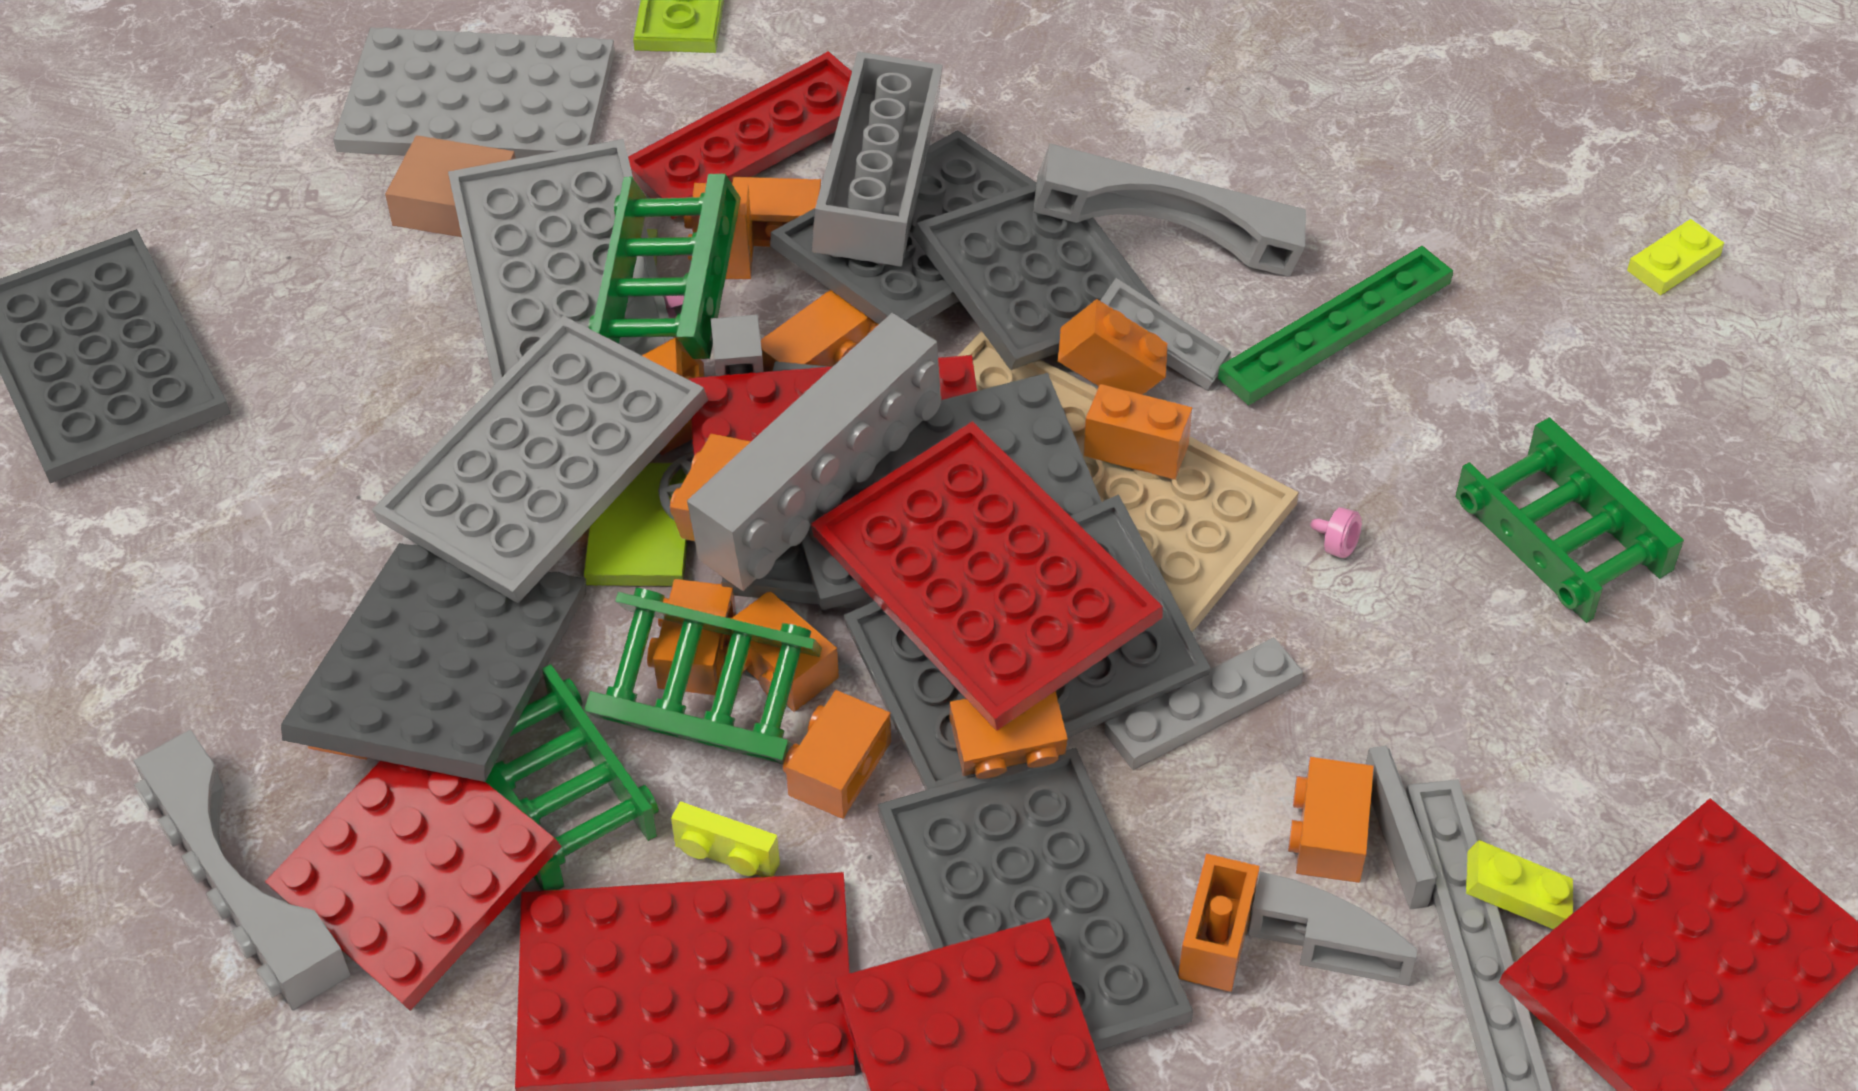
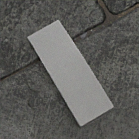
(1330, 930)

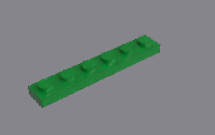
(1334, 325)

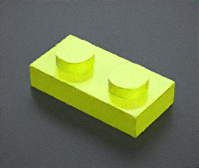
(1675, 256)
(725, 840)
(1518, 885)

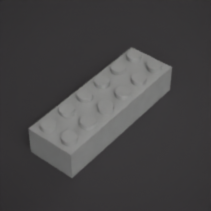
(877, 159)
(816, 452)

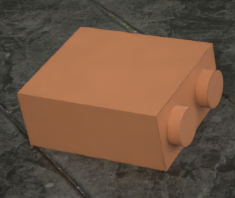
(421, 188)

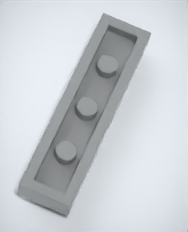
(1204, 703)

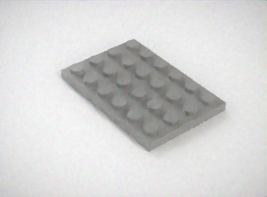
(475, 90)
(540, 245)
(540, 457)

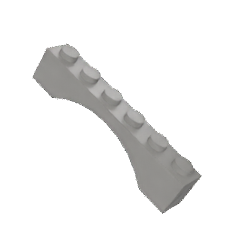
(1253, 228)
(288, 940)

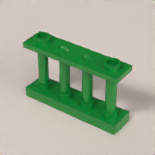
(700, 286)
(1597, 491)
(669, 714)
(635, 804)

